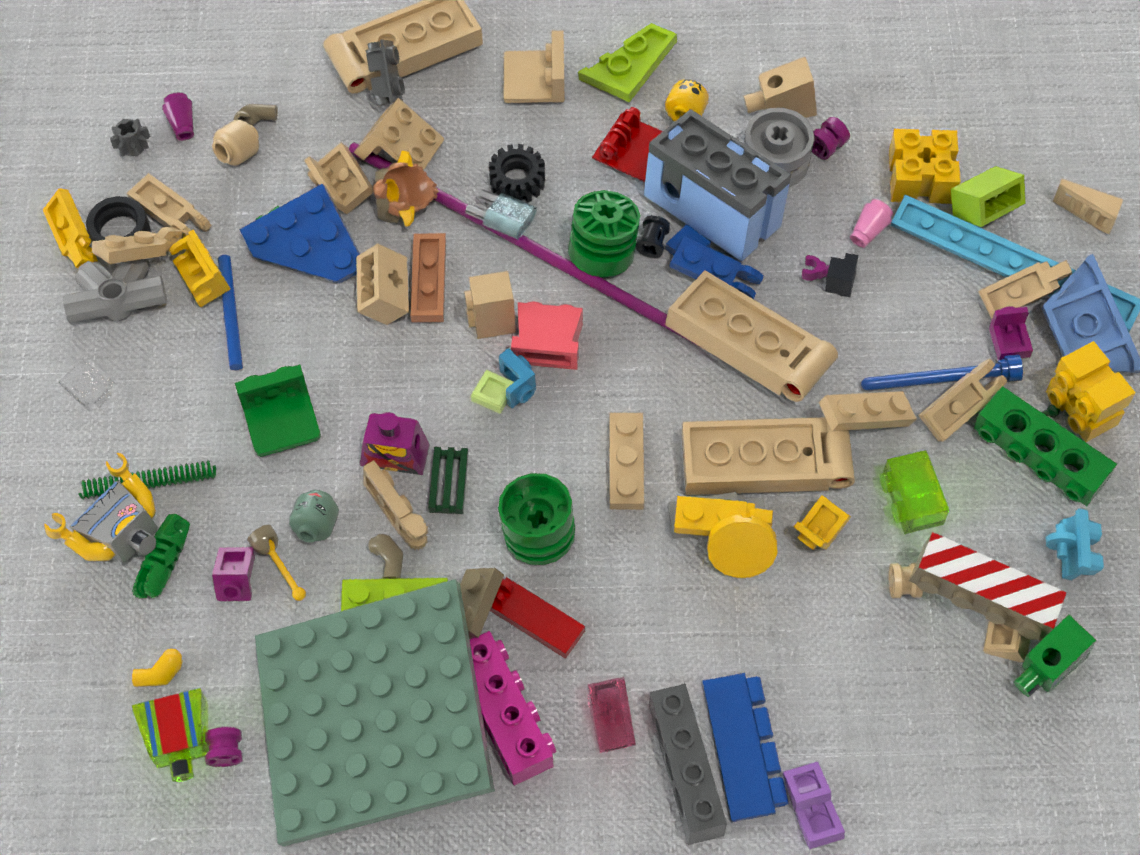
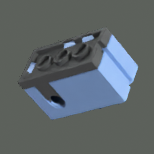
(716, 184)

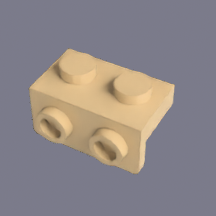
(342, 178)

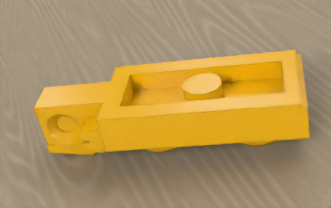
(69, 228)
(700, 515)

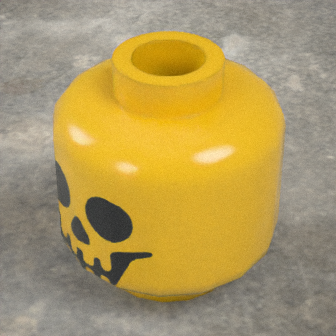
(684, 96)

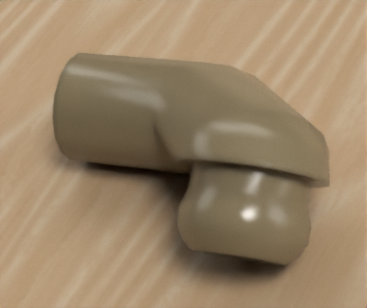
(255, 112)

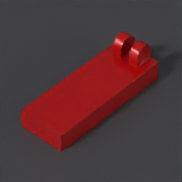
(537, 618)

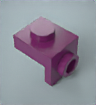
(1010, 332)

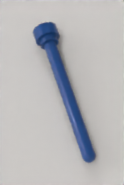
(1009, 367)

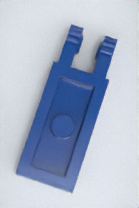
(693, 258)

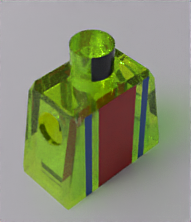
(174, 731)

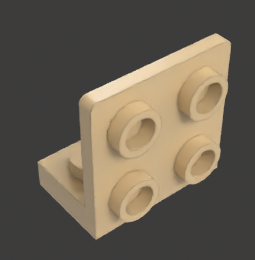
(536, 74)
(401, 130)

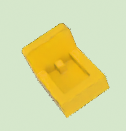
(822, 524)

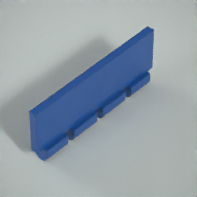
(741, 756)

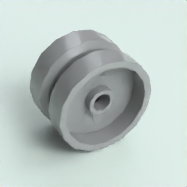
(783, 139)

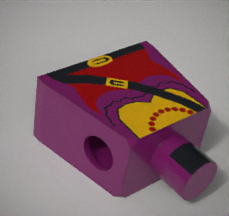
(395, 444)

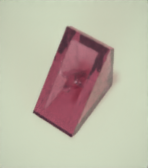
(611, 714)

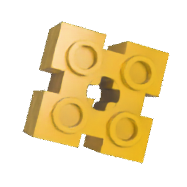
(923, 165)
(1089, 392)

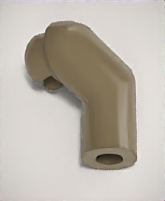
(390, 552)

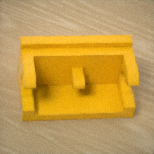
(198, 269)

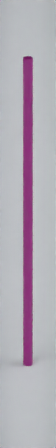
(543, 253)

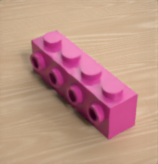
(506, 715)

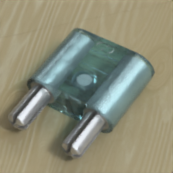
(505, 214)

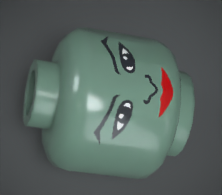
(314, 515)

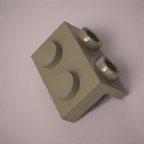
(478, 594)

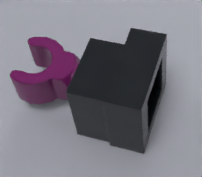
(839, 274)

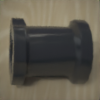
(653, 236)

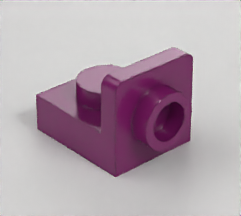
(233, 573)

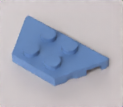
(1087, 313)

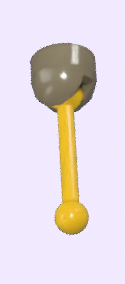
(265, 541)

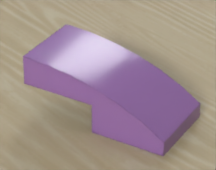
(813, 805)

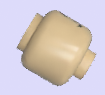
(235, 142)

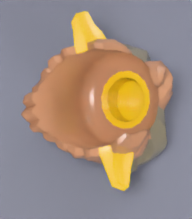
(402, 190)

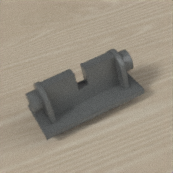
(385, 60)

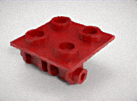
(627, 144)

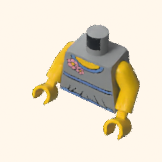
(115, 523)

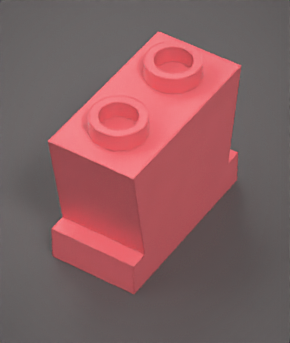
(548, 335)

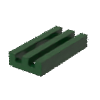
(450, 455)

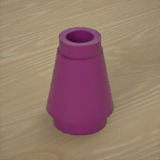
(179, 114)

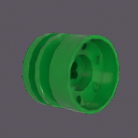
(603, 233)
(537, 518)

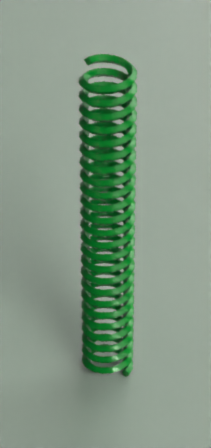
(207, 475)

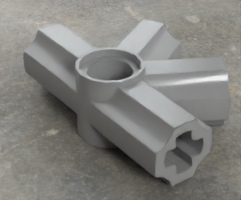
(115, 293)

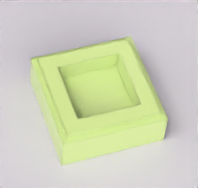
(491, 391)

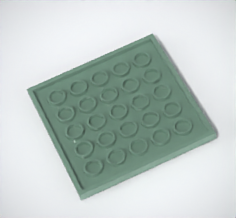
(372, 714)

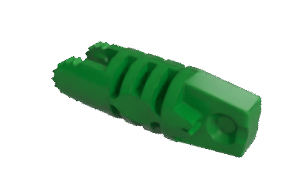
(161, 561)

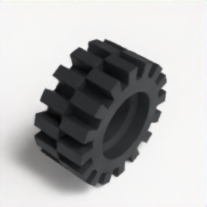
(517, 159)

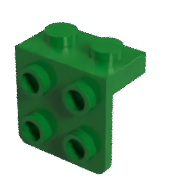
(278, 410)

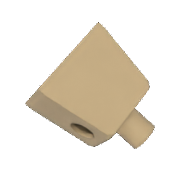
(785, 87)

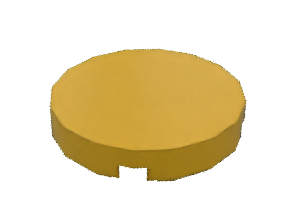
(742, 546)

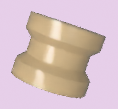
(899, 581)

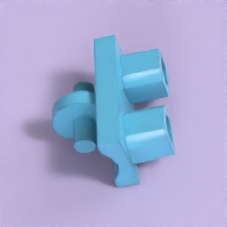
(1073, 544)

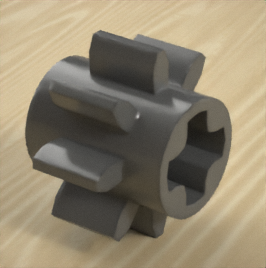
(130, 137)

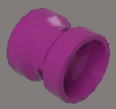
(831, 135)

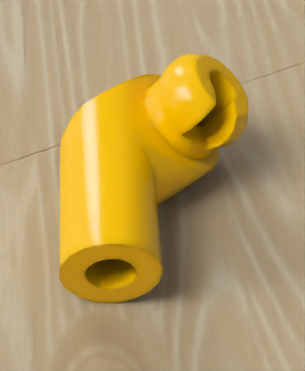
(162, 671)

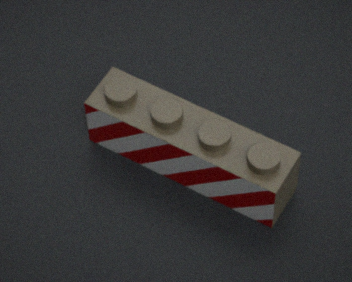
(987, 587)

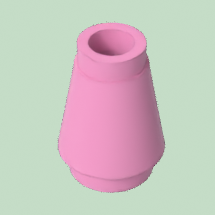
(871, 222)

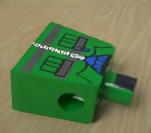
(1062, 648)

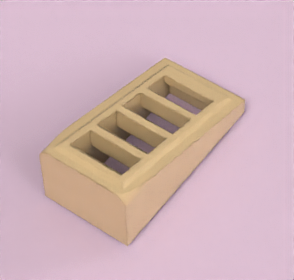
(1089, 204)

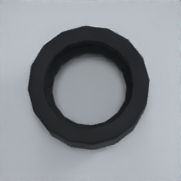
(113, 208)

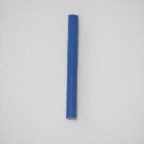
(230, 315)

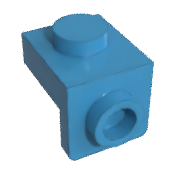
(520, 372)

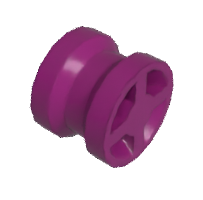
(223, 747)

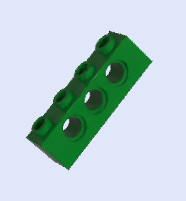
(1038, 429)

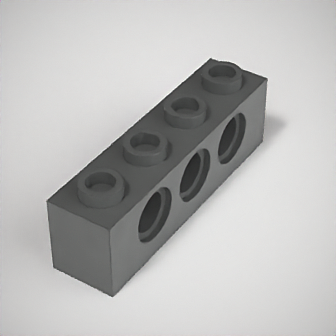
(687, 764)

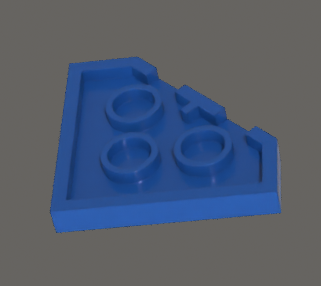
(305, 237)

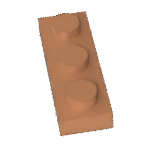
(428, 277)

